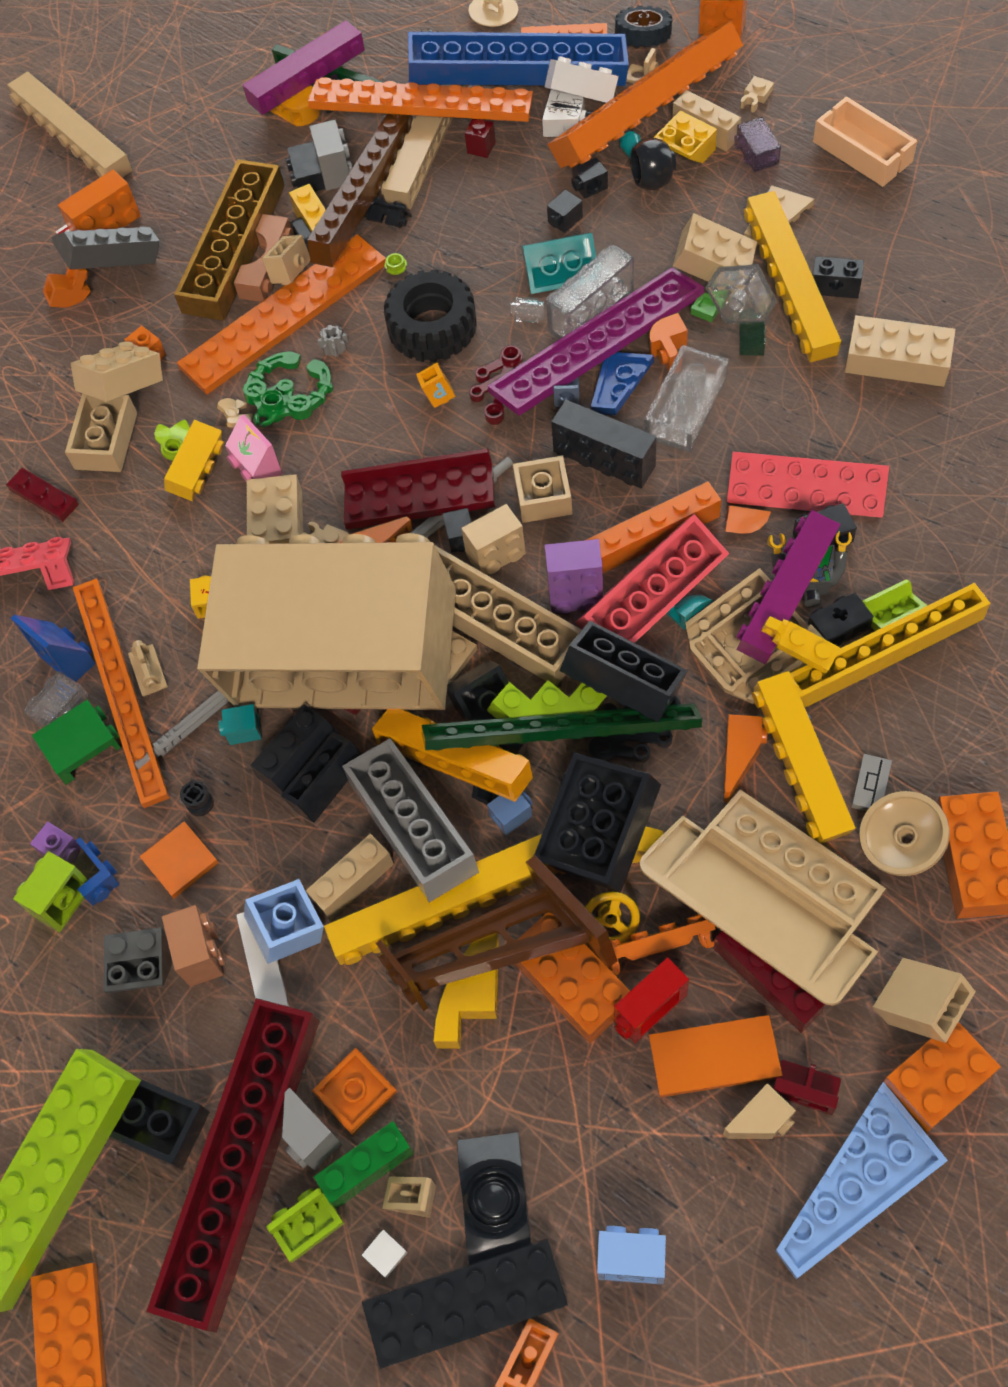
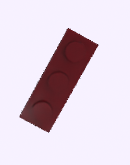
(42, 494)

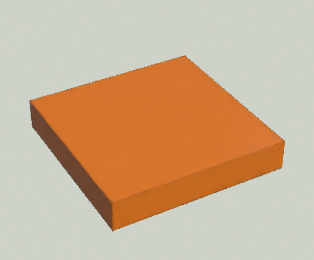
(179, 859)
(354, 1091)

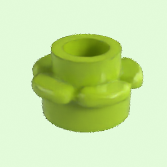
(395, 264)

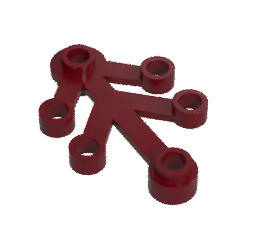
(508, 359)

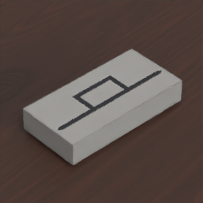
(871, 781)

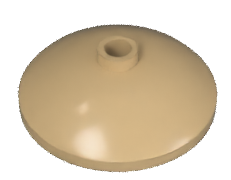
(896, 818)

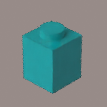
(240, 724)

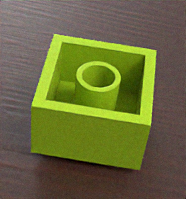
(51, 891)

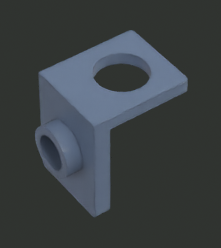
(568, 392)

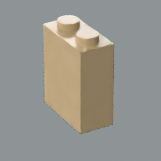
(924, 999)

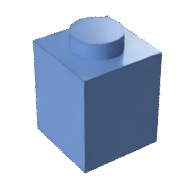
(510, 814)

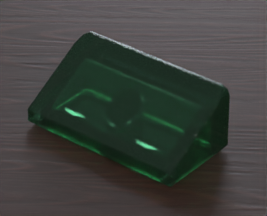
(752, 338)

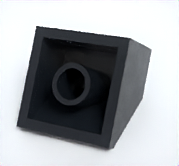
(476, 691)

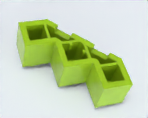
(546, 701)

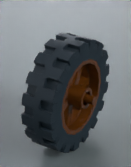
(644, 25)

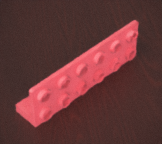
(807, 483)
(48, 556)

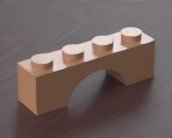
(252, 279)

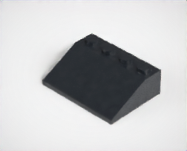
(598, 821)

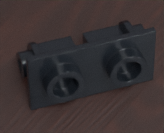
(395, 213)

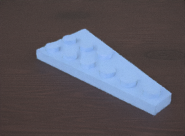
(871, 1171)

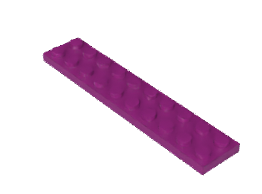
(595, 341)

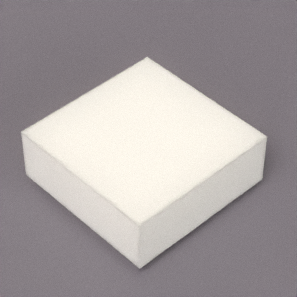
(384, 1253)

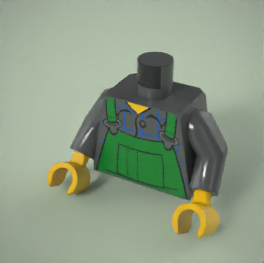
(828, 572)

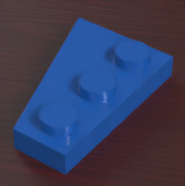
(618, 380)

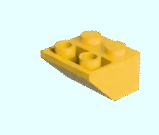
(689, 137)

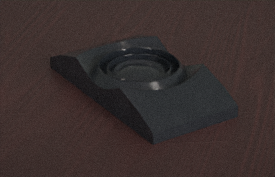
(493, 1195)

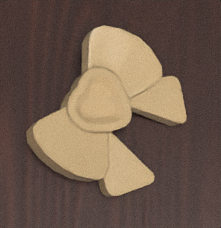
(231, 410)

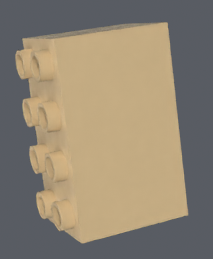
(329, 623)

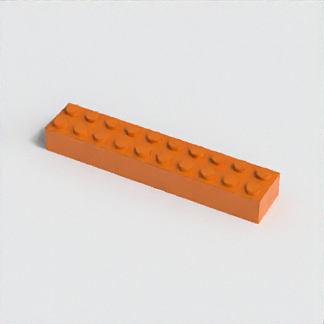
(645, 96)

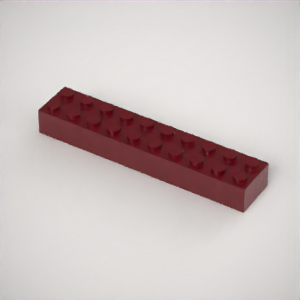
(233, 1167)

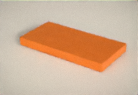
(715, 1056)

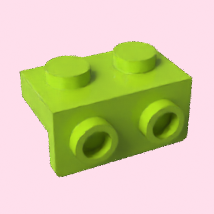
(893, 604)
(304, 1224)

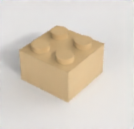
(542, 489)
(494, 540)

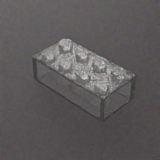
(590, 291)
(686, 398)

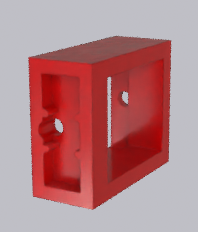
(650, 1001)

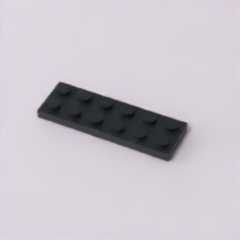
(464, 1303)

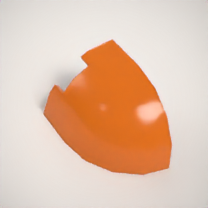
(745, 520)

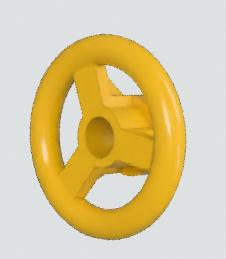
(608, 904)

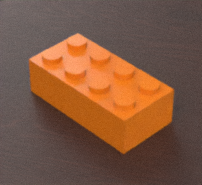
(976, 854)
(575, 983)

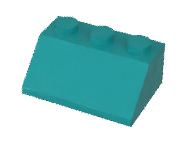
(554, 261)

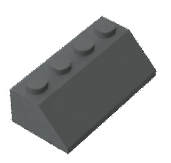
(107, 247)

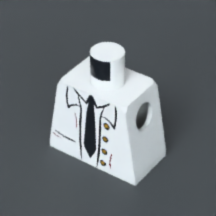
(562, 113)

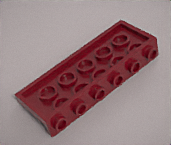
(418, 488)

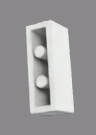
(581, 79)

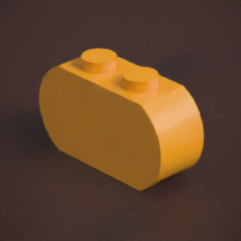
(296, 109)

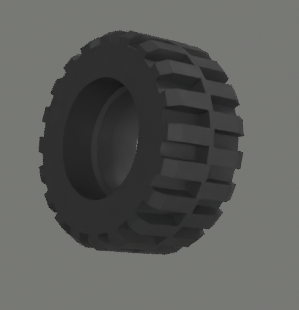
(425, 293)

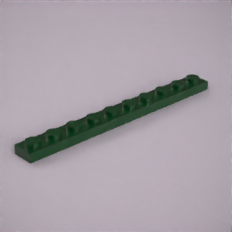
(556, 726)

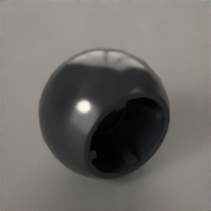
(652, 163)

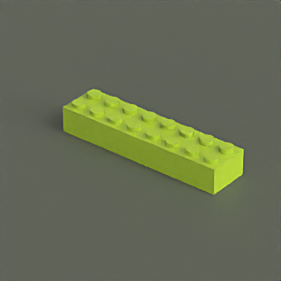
(56, 1162)

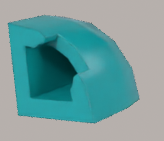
(688, 608)

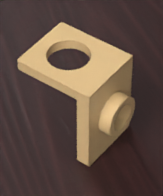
(649, 65)

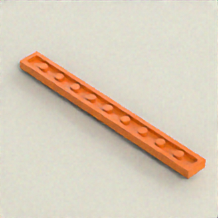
(120, 693)

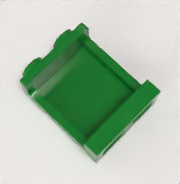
(75, 739)

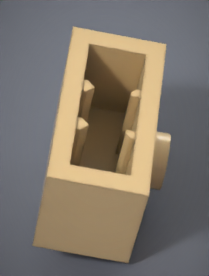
(286, 259)

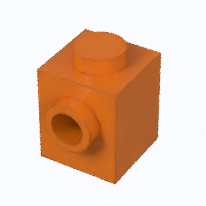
(144, 338)

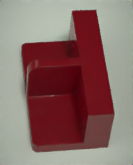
(808, 1087)

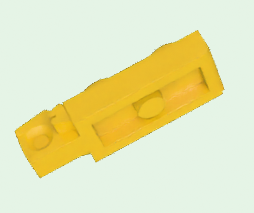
(801, 643)

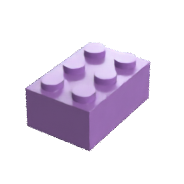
(574, 575)

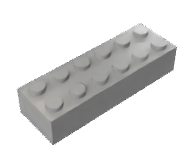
(411, 820)

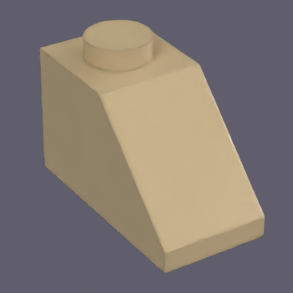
(762, 1117)

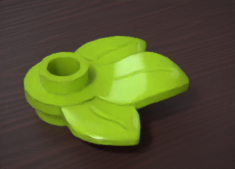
(171, 438)

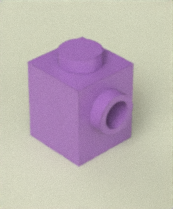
(57, 842)

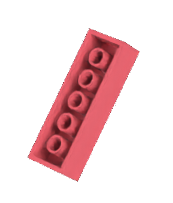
(657, 581)

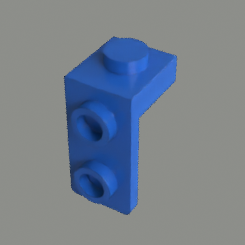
(103, 882)

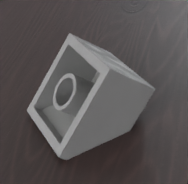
(305, 1134)

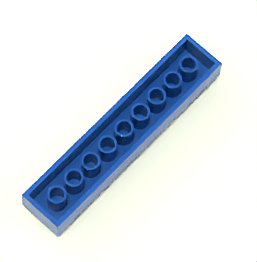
(508, 57)

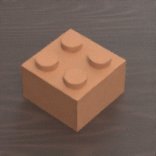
(193, 945)

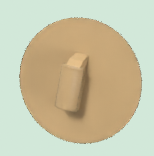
(493, 12)

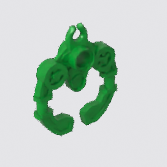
(278, 400)

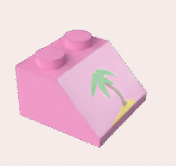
(251, 452)

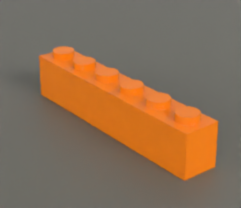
(653, 526)

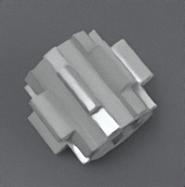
(333, 340)

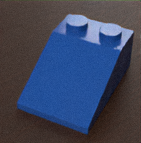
(56, 646)

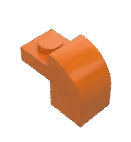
(66, 289)
(666, 337)

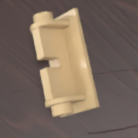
(147, 668)

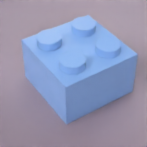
(283, 921)
(631, 1255)

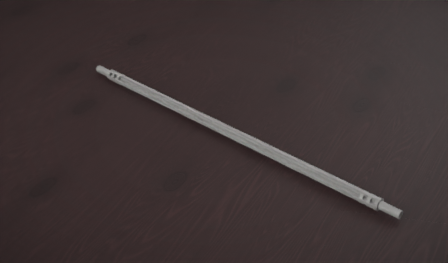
(218, 700)

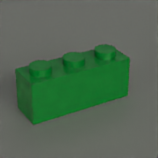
(363, 1165)

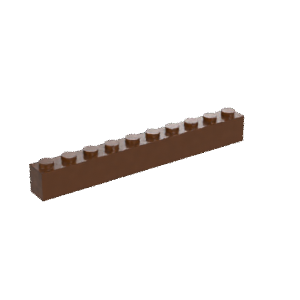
(358, 191)

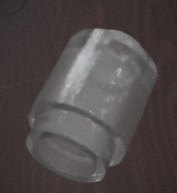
(527, 309)

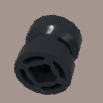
(202, 800)

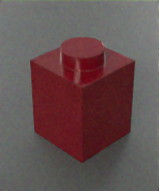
(480, 137)

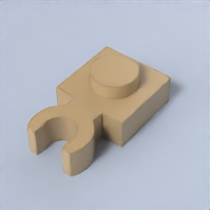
(756, 91)
(328, 535)

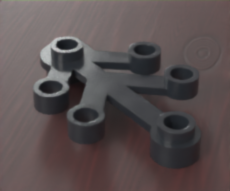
(615, 749)

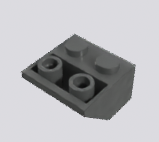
(136, 960)

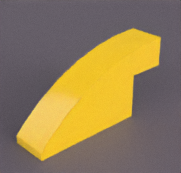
(467, 999)

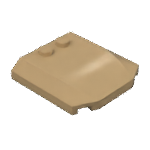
(714, 640)

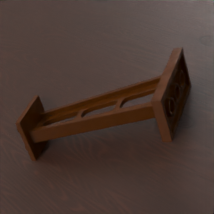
(551, 896)

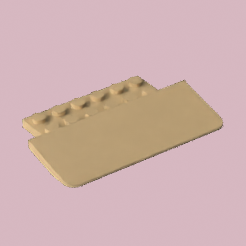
(771, 893)

